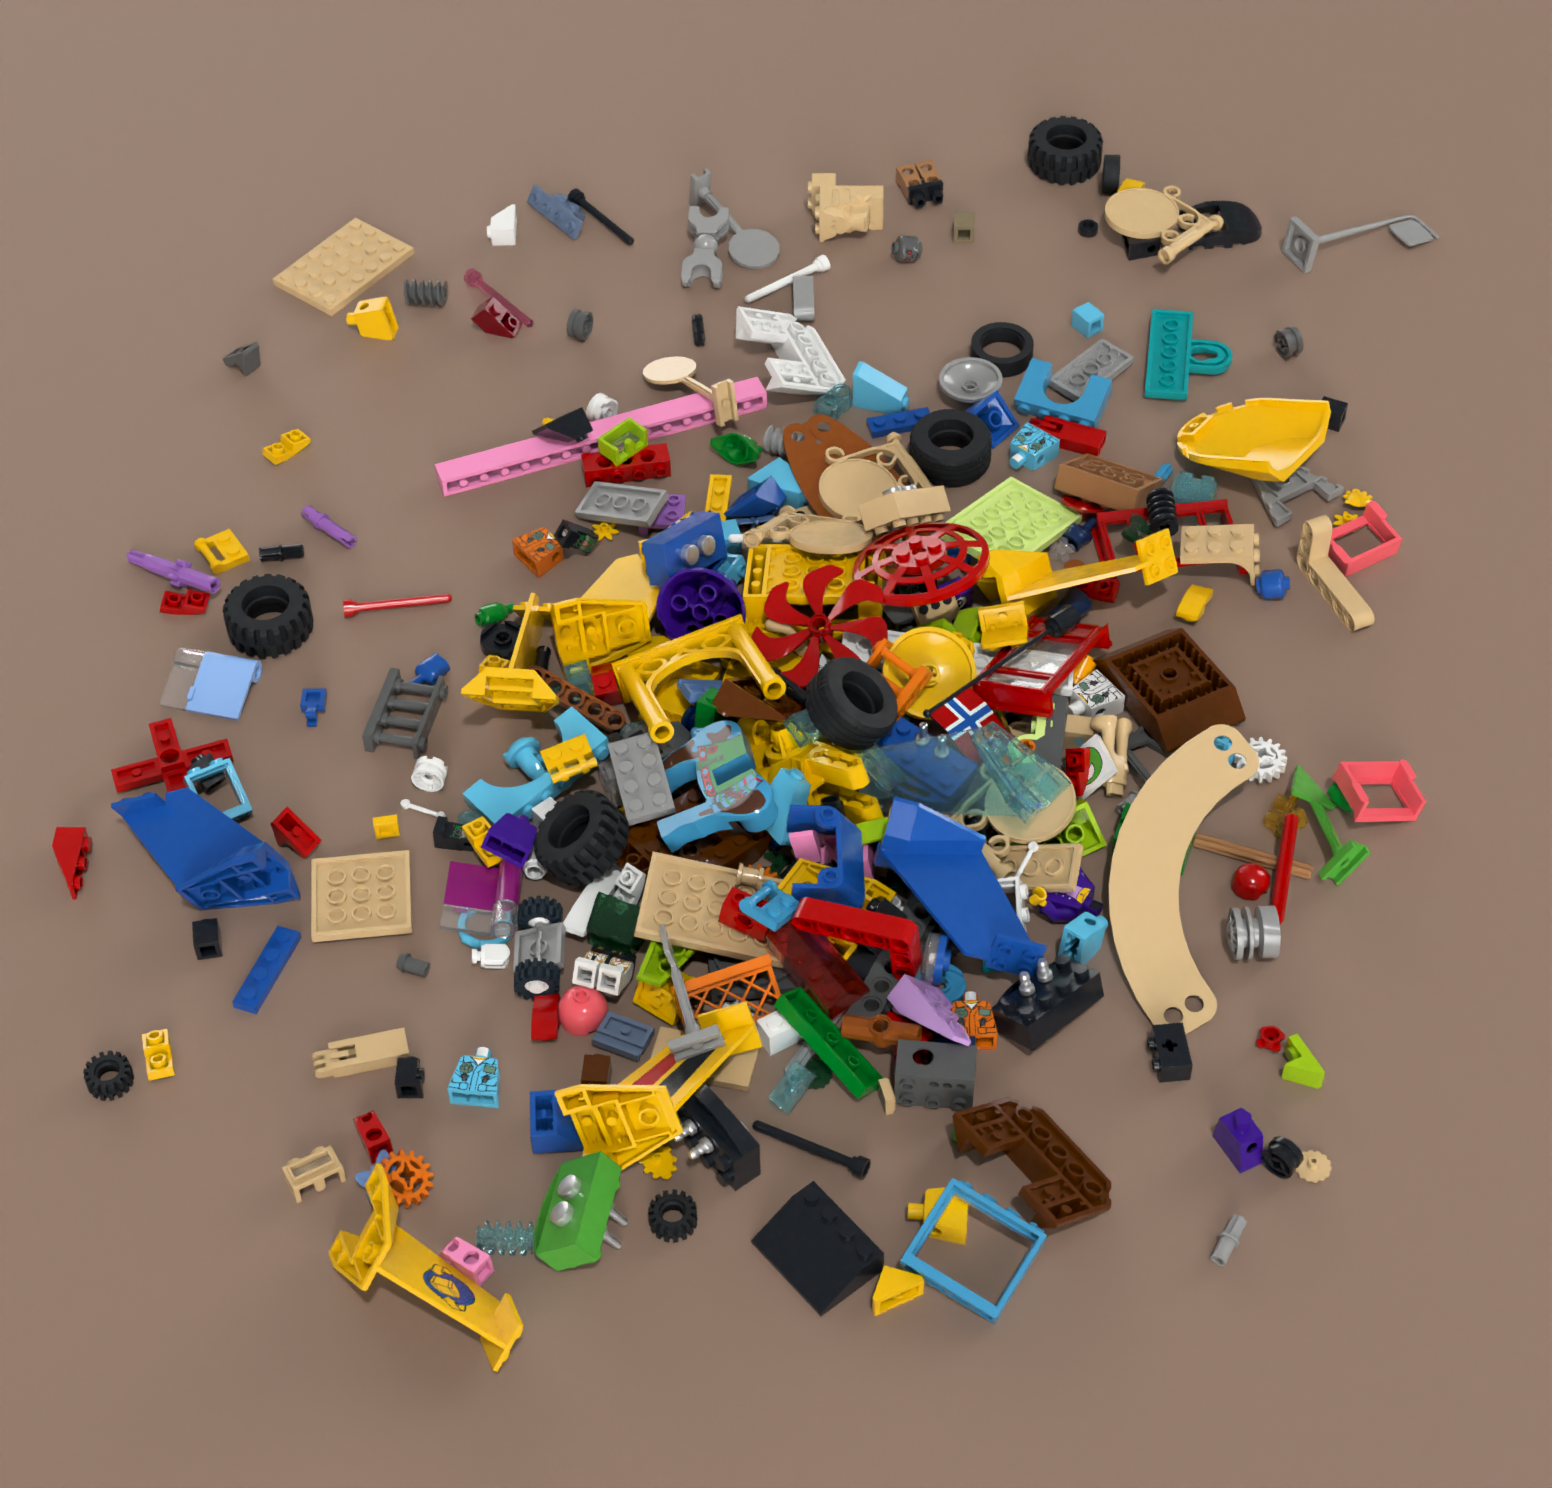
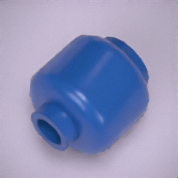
(1272, 584)

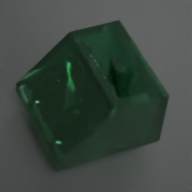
(614, 924)

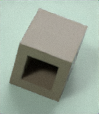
(964, 227)

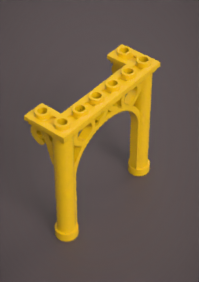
(652, 665)

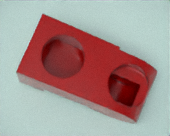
(372, 1135)

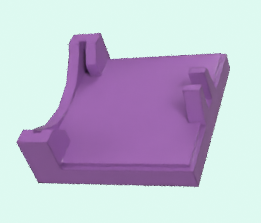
(669, 514)

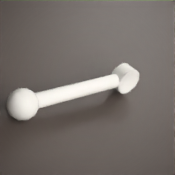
(405, 804)
(1033, 847)

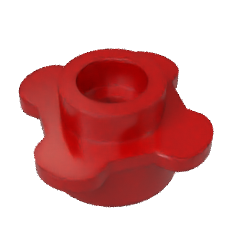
(1273, 1033)

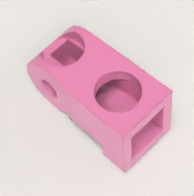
(468, 1260)

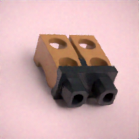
(920, 185)

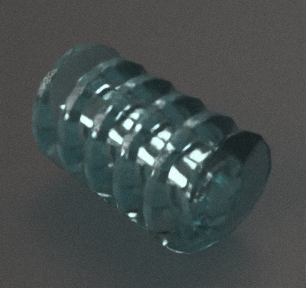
(505, 1238)

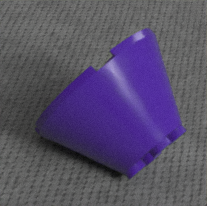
(697, 600)

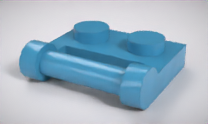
(775, 912)

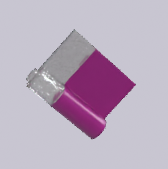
(482, 899)

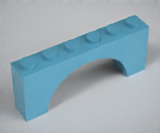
(495, 801)

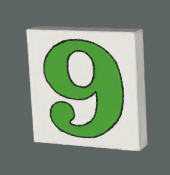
(1100, 767)

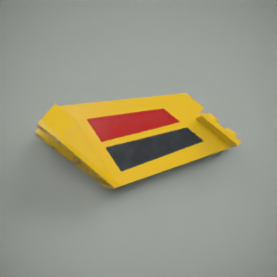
(641, 1110)

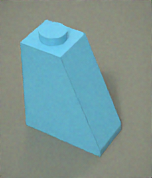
(878, 391)
(784, 478)
(788, 789)

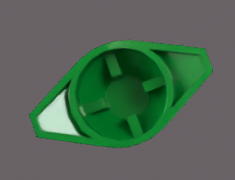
(736, 448)

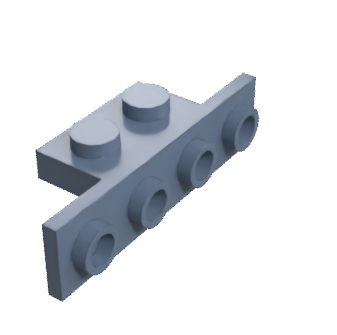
(558, 210)

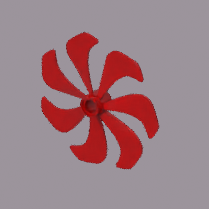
(814, 587)

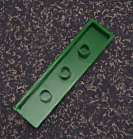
(828, 1043)

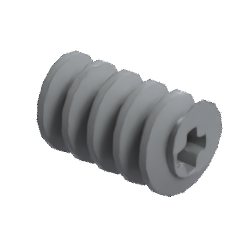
(774, 441)

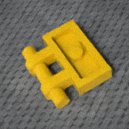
(567, 754)

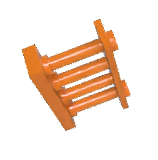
(918, 676)

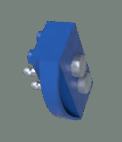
(687, 544)

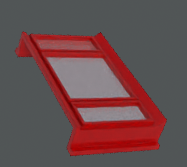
(1032, 676)

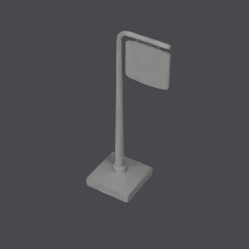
(1302, 243)

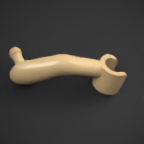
(787, 630)

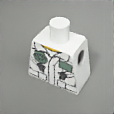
(1095, 697)

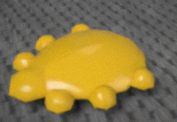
(1357, 498)
(659, 1163)

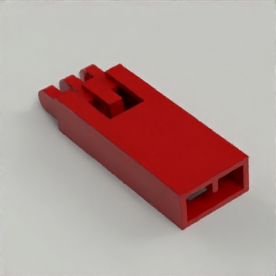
(1072, 435)

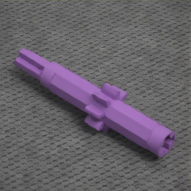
(178, 572)

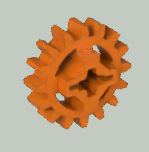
(412, 1170)

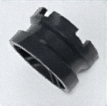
(1282, 1157)

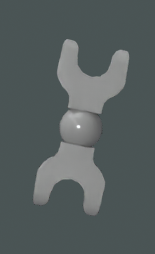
(703, 260)

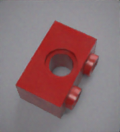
(736, 919)

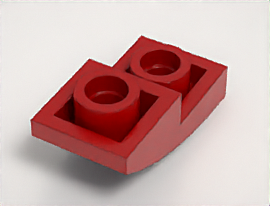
(1101, 590)
(180, 604)
(1078, 768)
(545, 1017)

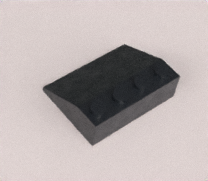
(819, 1249)

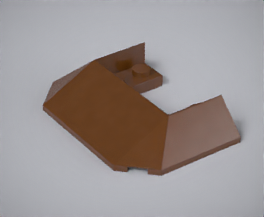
(1063, 1179)

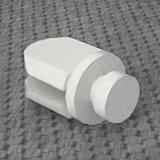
(491, 956)

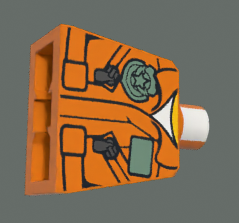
(538, 551)
(977, 1020)

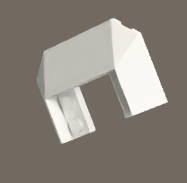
(803, 358)

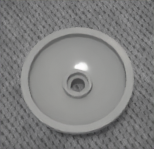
(970, 379)

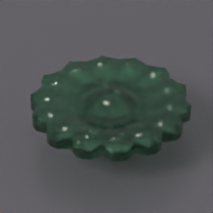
(822, 1071)

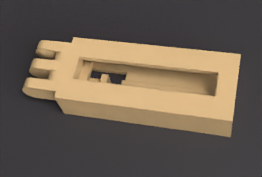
(372, 1053)

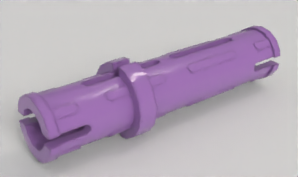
(322, 522)

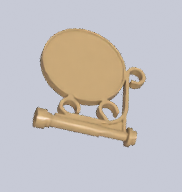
(1154, 214)
(856, 480)
(813, 532)
(1039, 829)

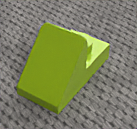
(1302, 1064)

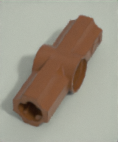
(868, 1030)

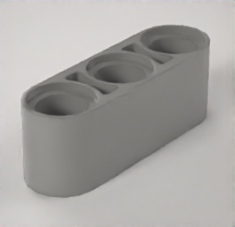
(803, 298)

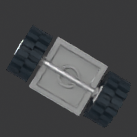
(538, 947)

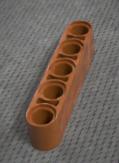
(587, 702)

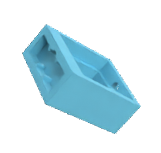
(218, 766)

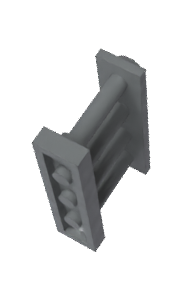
(388, 700)

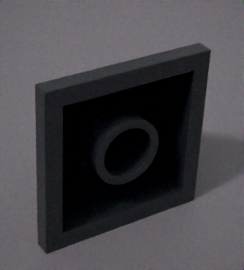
(567, 427)

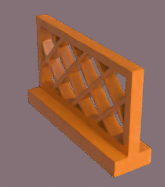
(729, 975)

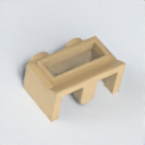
(312, 1170)

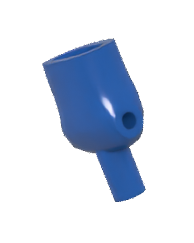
(430, 669)

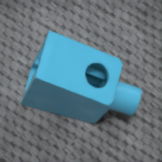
(1083, 937)

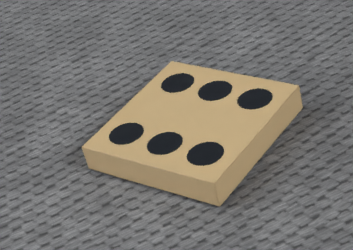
(931, 612)

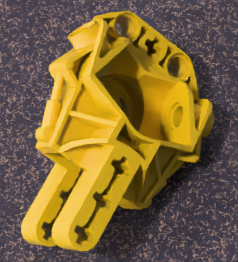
(822, 762)

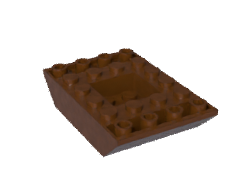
(1177, 706)
(720, 848)

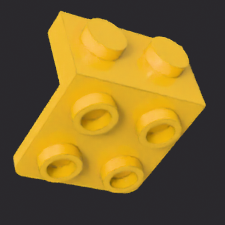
(1003, 625)

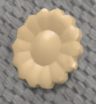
(1314, 1167)

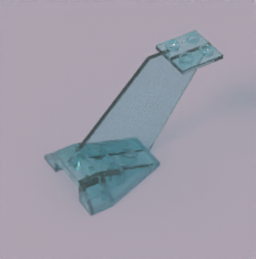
(967, 773)

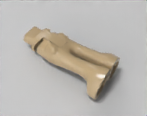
(1112, 731)

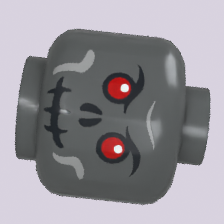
(906, 248)

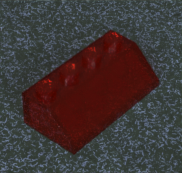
(817, 968)

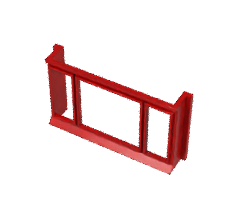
(1102, 540)

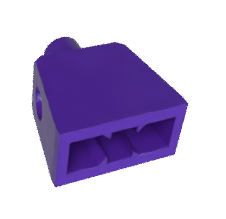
(511, 839)
(1240, 1139)

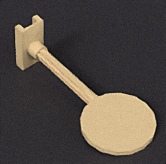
(681, 369)

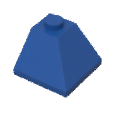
(996, 416)
(758, 500)

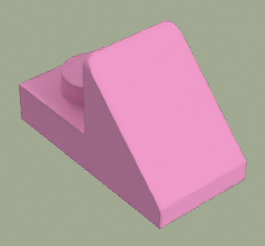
(807, 844)

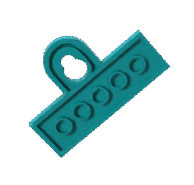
(1172, 352)

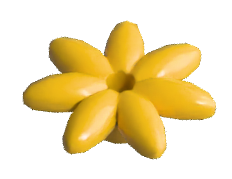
(1344, 519)
(605, 530)

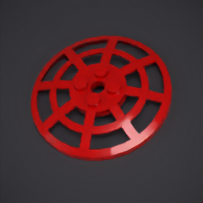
(921, 556)

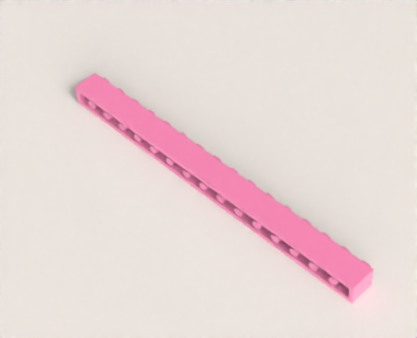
(543, 452)

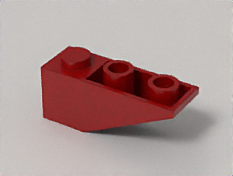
(71, 851)

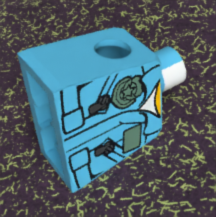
(1032, 448)
(476, 1080)

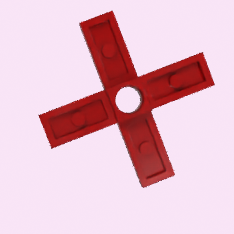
(167, 750)

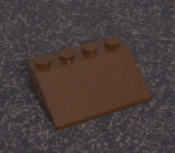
(744, 699)

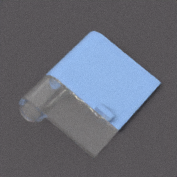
(210, 682)

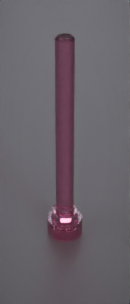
(474, 278)

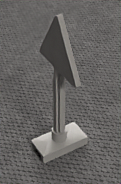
(696, 1040)

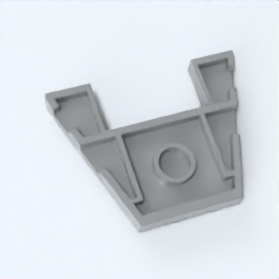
(1276, 493)

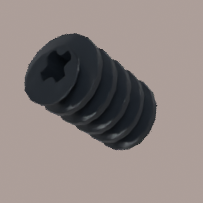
(1162, 511)

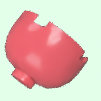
(581, 1010)

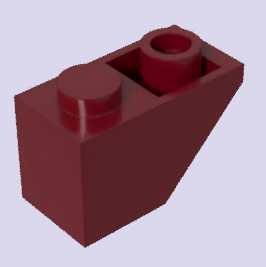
(496, 319)

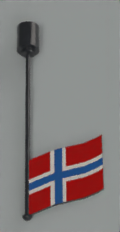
(966, 709)

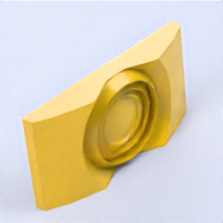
(670, 697)

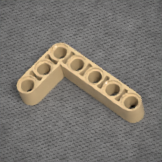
(1327, 578)

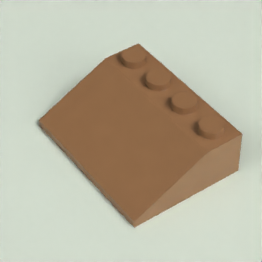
(1105, 482)

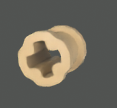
(749, 876)

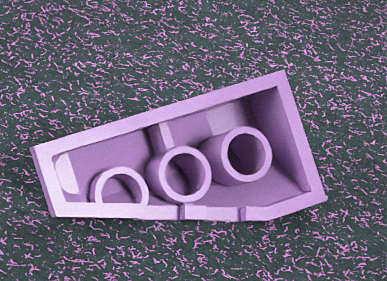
(928, 1007)

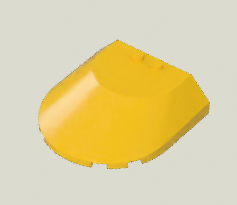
(1257, 439)

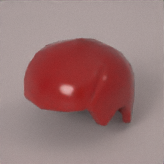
(1250, 881)

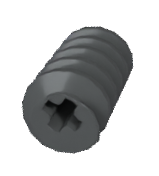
(425, 294)

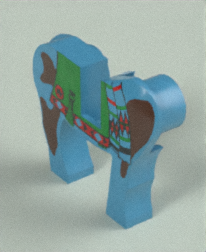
(726, 775)

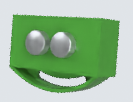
(577, 1212)

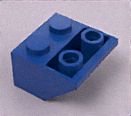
(549, 1127)

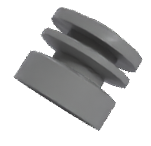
(1257, 932)

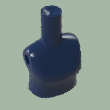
(1079, 535)

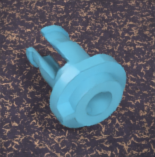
(525, 754)

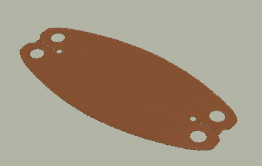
(809, 462)

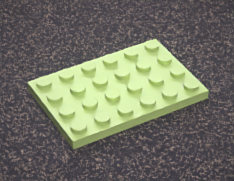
(1015, 519)

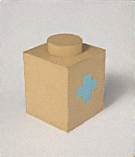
(1077, 731)

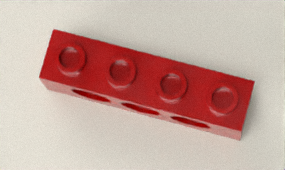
(646, 464)

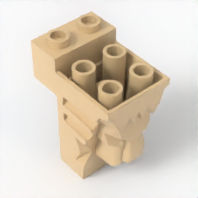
(843, 207)

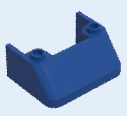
(834, 884)

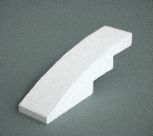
(580, 913)

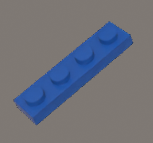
(266, 970)

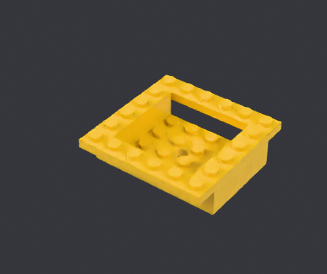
(781, 563)

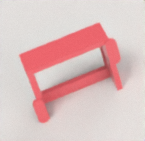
(1374, 518)
(1399, 774)

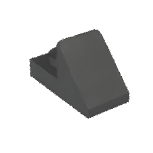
(245, 357)

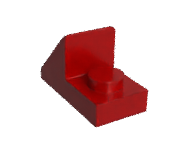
(291, 829)

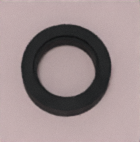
(1004, 333)

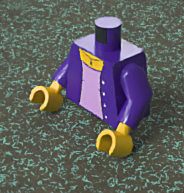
(1067, 905)

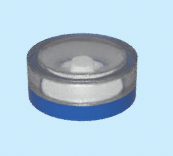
(935, 958)

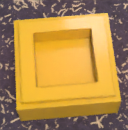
(386, 826)

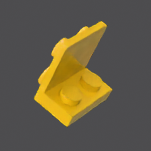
(659, 999)

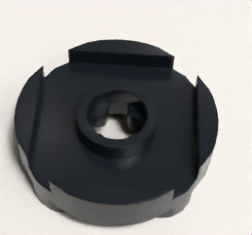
(490, 639)

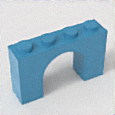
(1084, 411)

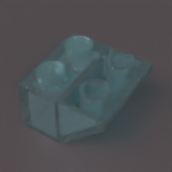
(1191, 489)

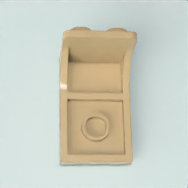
(1222, 545)

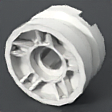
(601, 407)
(429, 774)

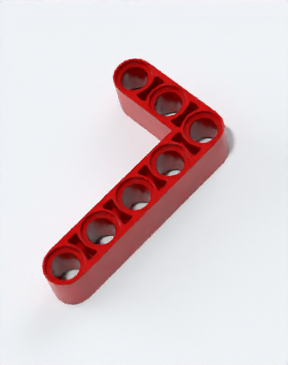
(863, 927)

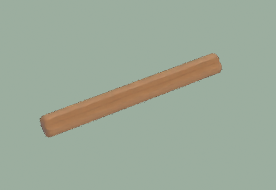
(1248, 854)

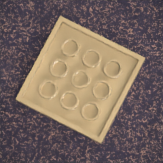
(361, 896)

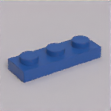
(895, 422)

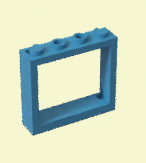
(956, 1291)

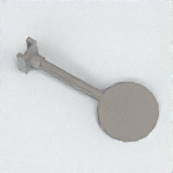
(747, 247)

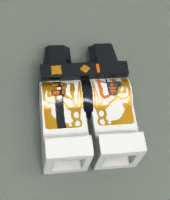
(604, 968)

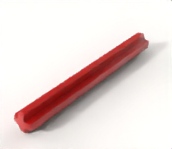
(1284, 864)

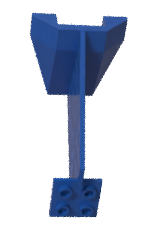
(207, 852)
(956, 885)

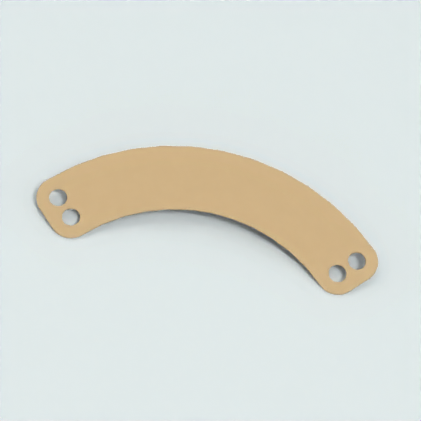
(1149, 868)

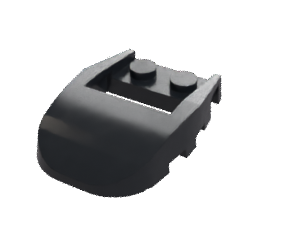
(1239, 219)

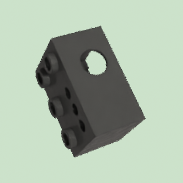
(943, 1082)

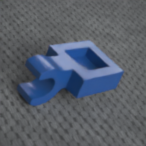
(312, 702)

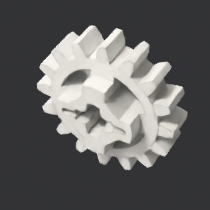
(1271, 760)

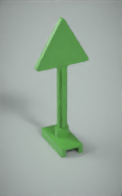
(1345, 857)

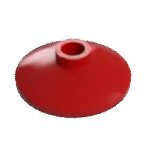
(1081, 507)

